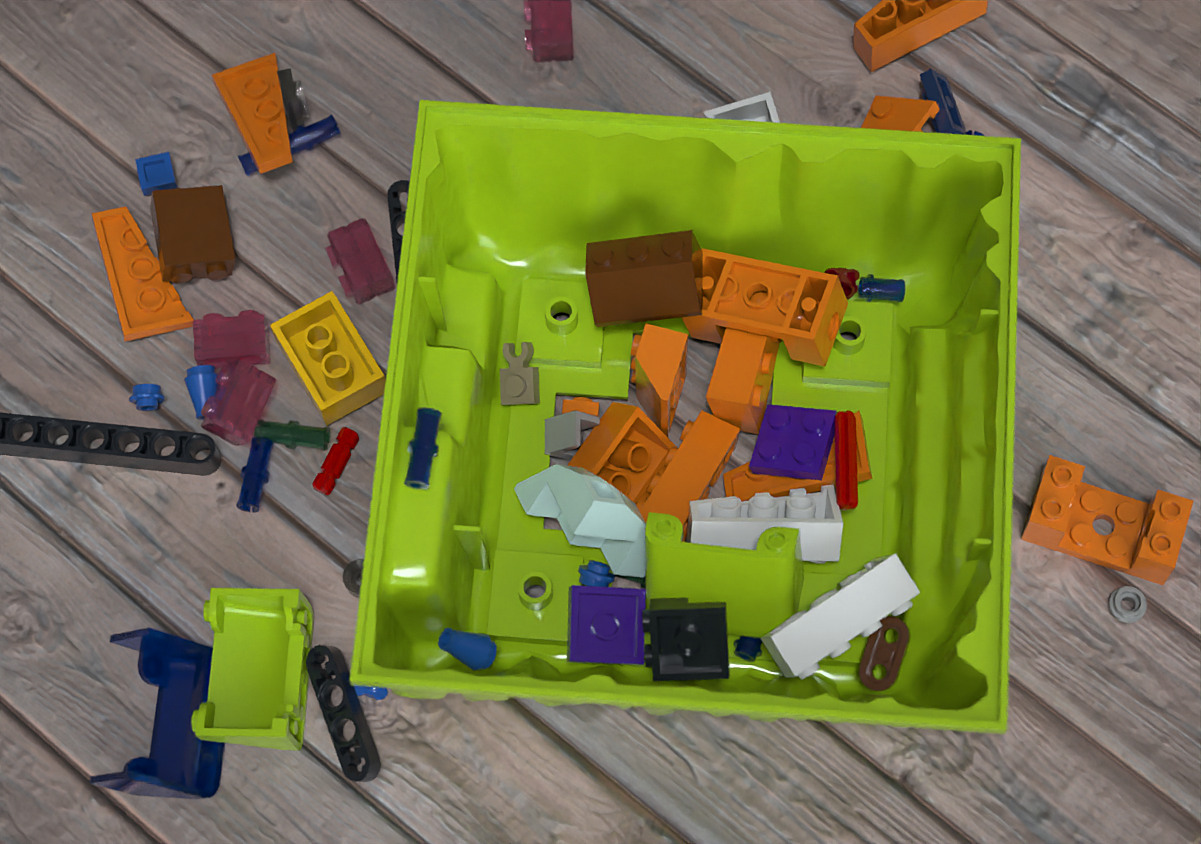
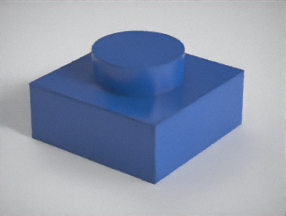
(156, 173)

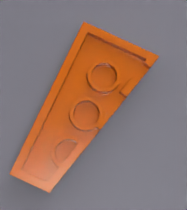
(257, 109)

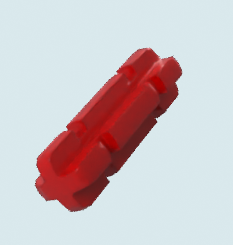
(335, 461)

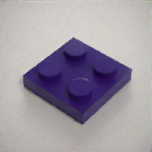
(794, 442)
(605, 625)

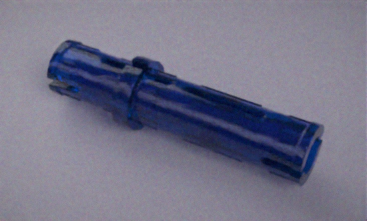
(300, 140)

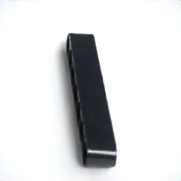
(112, 449)

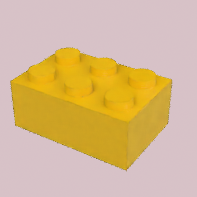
(329, 358)

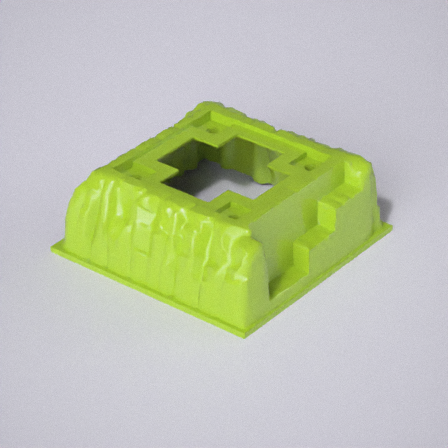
(501, 248)

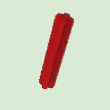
(846, 460)

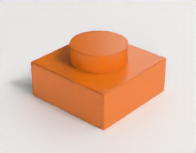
(583, 405)

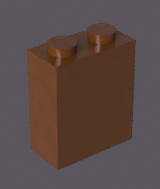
(192, 233)

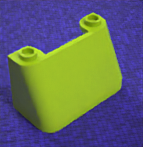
(757, 585)
(257, 668)

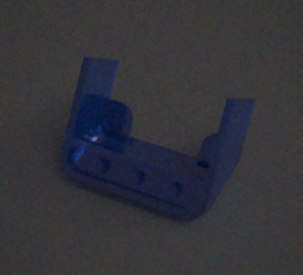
(178, 760)

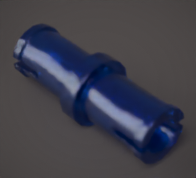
(423, 448)
(255, 474)

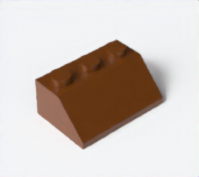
(645, 278)

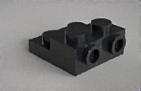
(686, 640)

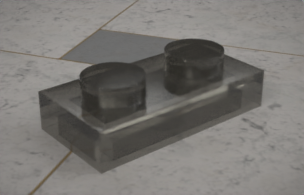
(293, 98)

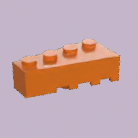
(905, 25)
(691, 468)

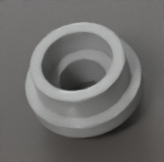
(1132, 595)

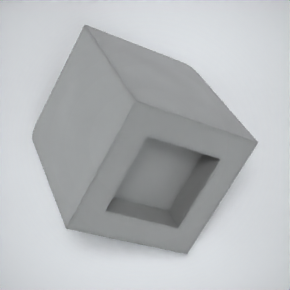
(564, 433)

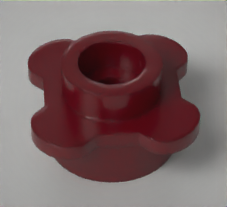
(847, 279)

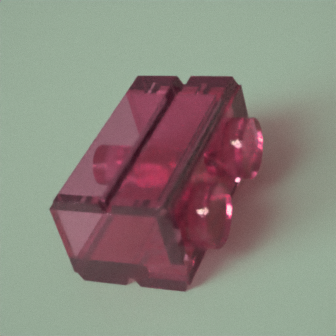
(550, 30)
(360, 261)
(230, 339)
(237, 402)

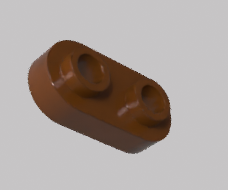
(882, 652)

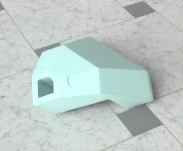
(589, 514)

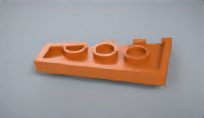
(899, 113)
(134, 276)
(745, 484)

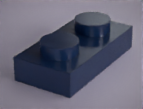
(938, 89)

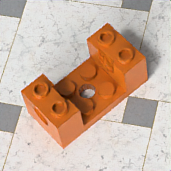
(799, 308)
(1143, 534)

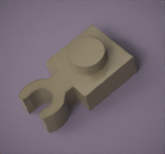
(519, 382)

